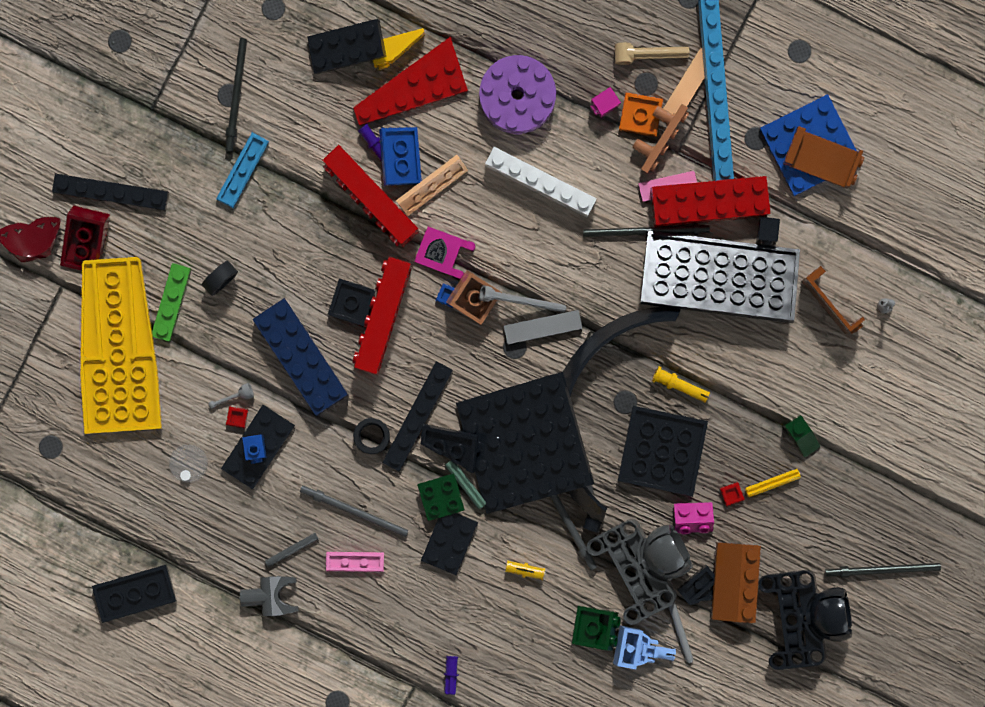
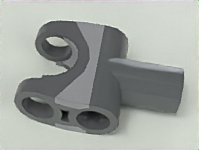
(269, 596)

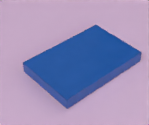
(400, 156)

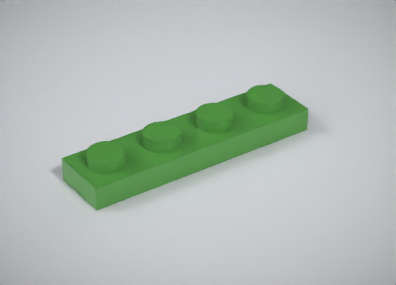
(171, 302)

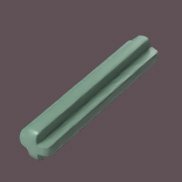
(465, 483)

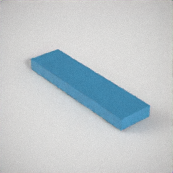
(242, 170)

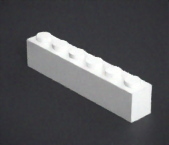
(540, 182)

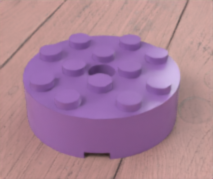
(513, 75)

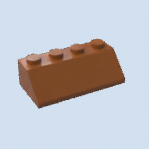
(736, 582)

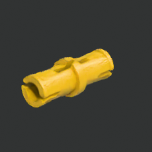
(511, 568)

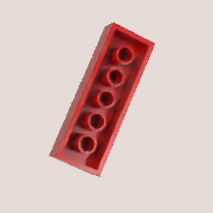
(370, 195)
(710, 201)
(383, 315)

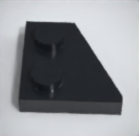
(698, 587)

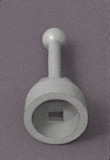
(887, 303)
(244, 392)

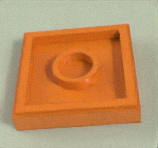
(638, 115)

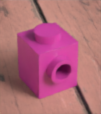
(605, 102)

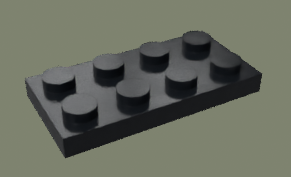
(346, 46)
(275, 432)
(134, 593)

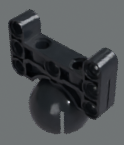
(825, 612)

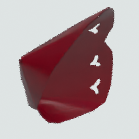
(32, 241)

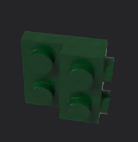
(596, 628)

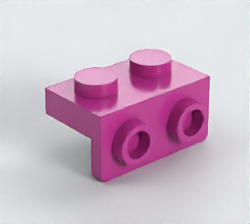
(694, 517)

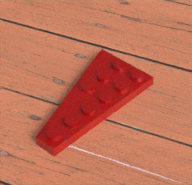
(422, 83)

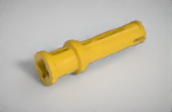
(671, 381)

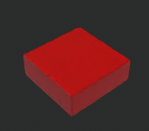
(237, 417)
(732, 494)

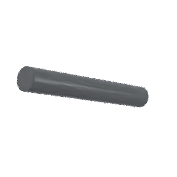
(292, 549)

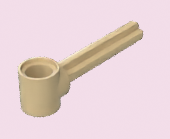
(626, 53)

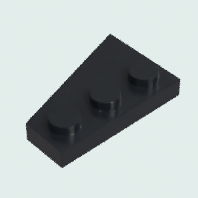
(453, 444)

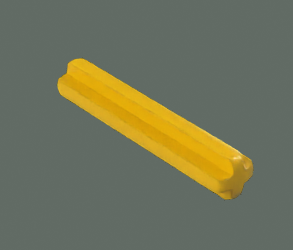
(773, 483)

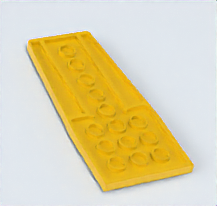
(117, 349)

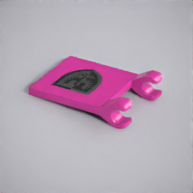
(440, 251)

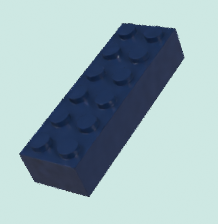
(300, 357)

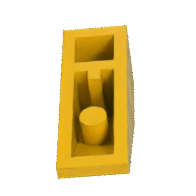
(397, 46)

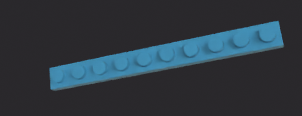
(716, 89)

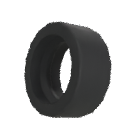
(219, 278)
(357, 439)

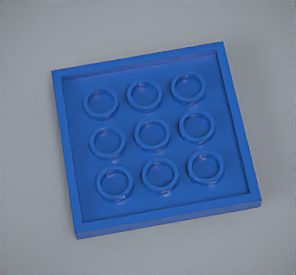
(820, 120)

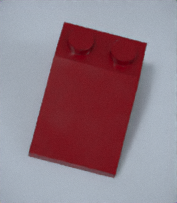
(83, 236)

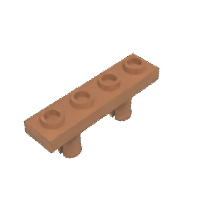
(671, 121)

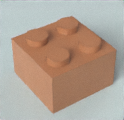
(466, 298)

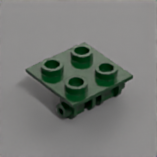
(441, 497)

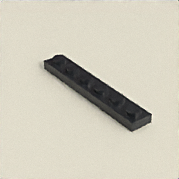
(110, 192)
(417, 416)

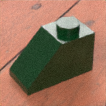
(802, 435)

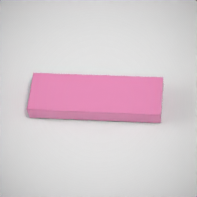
(645, 187)
(355, 561)

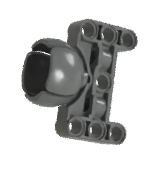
(656, 558)

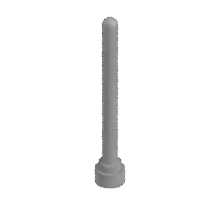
(487, 294)
(679, 629)

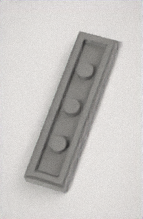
(543, 327)

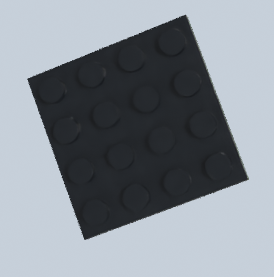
(662, 451)

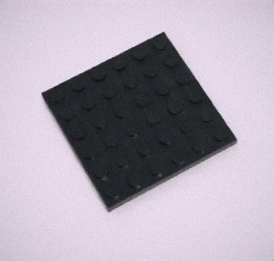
(526, 442)

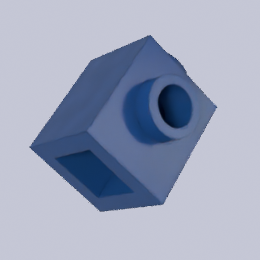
(254, 448)

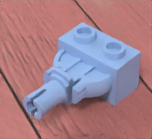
(635, 648)

